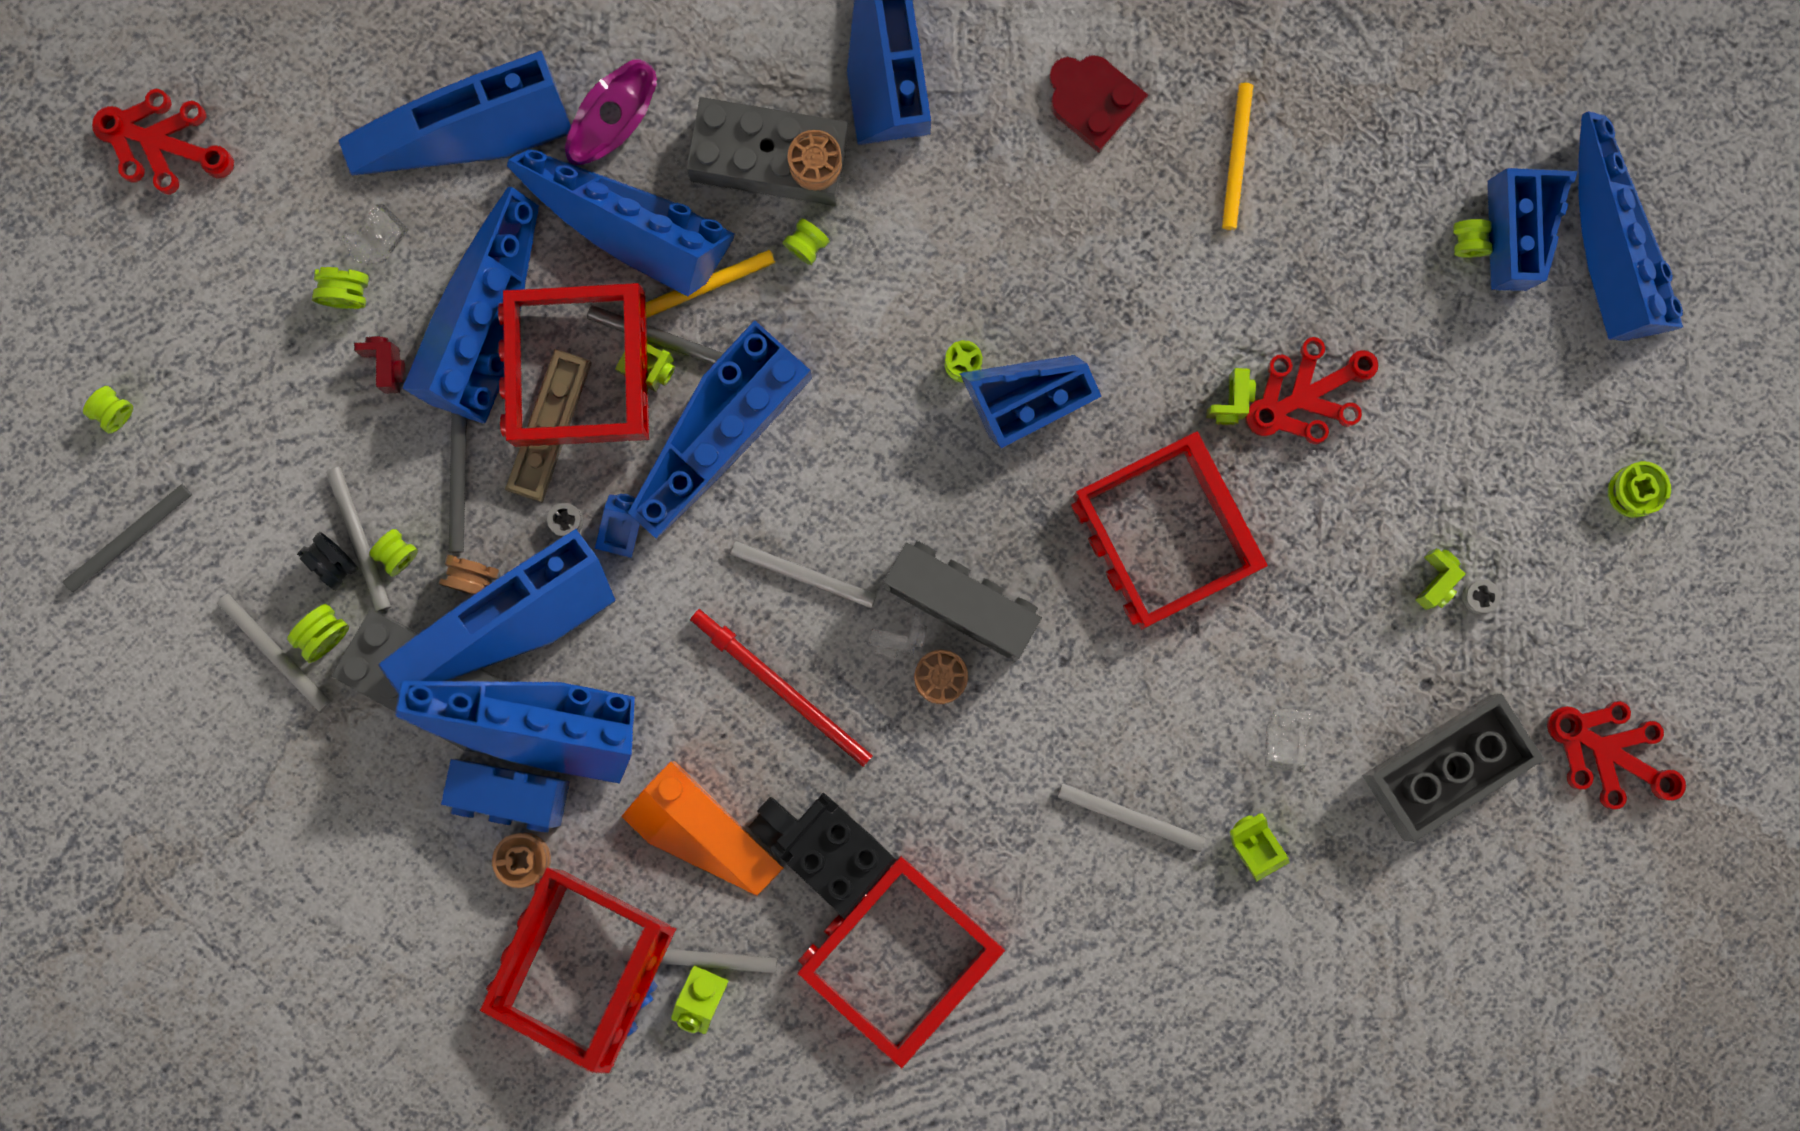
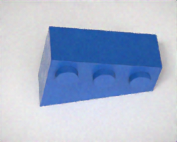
(1525, 224)
(1029, 395)
(505, 795)

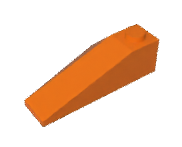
(693, 826)

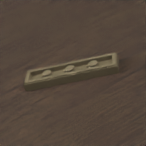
(553, 408)

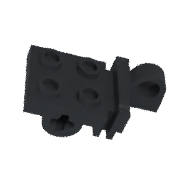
(827, 849)

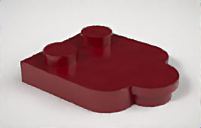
(1093, 98)

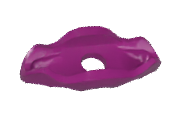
(631, 90)

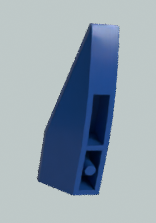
(886, 72)
(464, 122)
(628, 223)
(1619, 243)
(459, 353)
(720, 422)
(509, 616)
(528, 722)

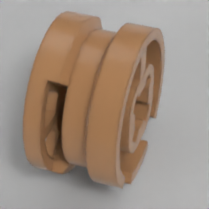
(815, 160)
(467, 575)
(941, 676)
(521, 859)

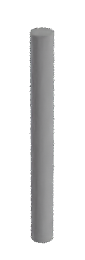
(358, 539)
(803, 574)
(274, 653)
(1131, 817)
(713, 960)

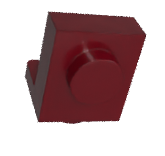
(389, 367)

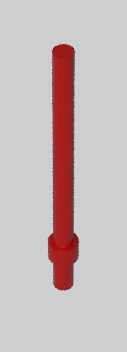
(725, 639)

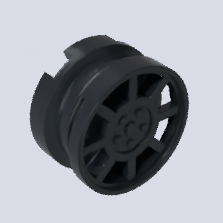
(327, 560)

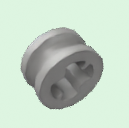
(572, 511)
(1489, 588)

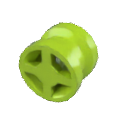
(1472, 238)
(806, 241)
(960, 354)
(108, 409)
(393, 552)

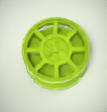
(340, 288)
(1639, 489)
(318, 633)

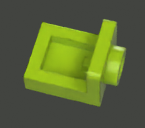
(658, 364)
(1241, 392)
(1441, 589)
(1258, 846)
(698, 1000)

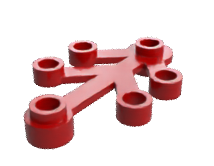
(157, 138)
(1307, 396)
(1608, 751)

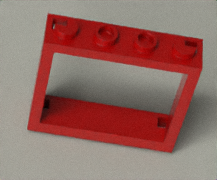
(635, 366)
(1221, 502)
(626, 998)
(944, 1005)

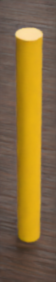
(1237, 156)
(716, 280)

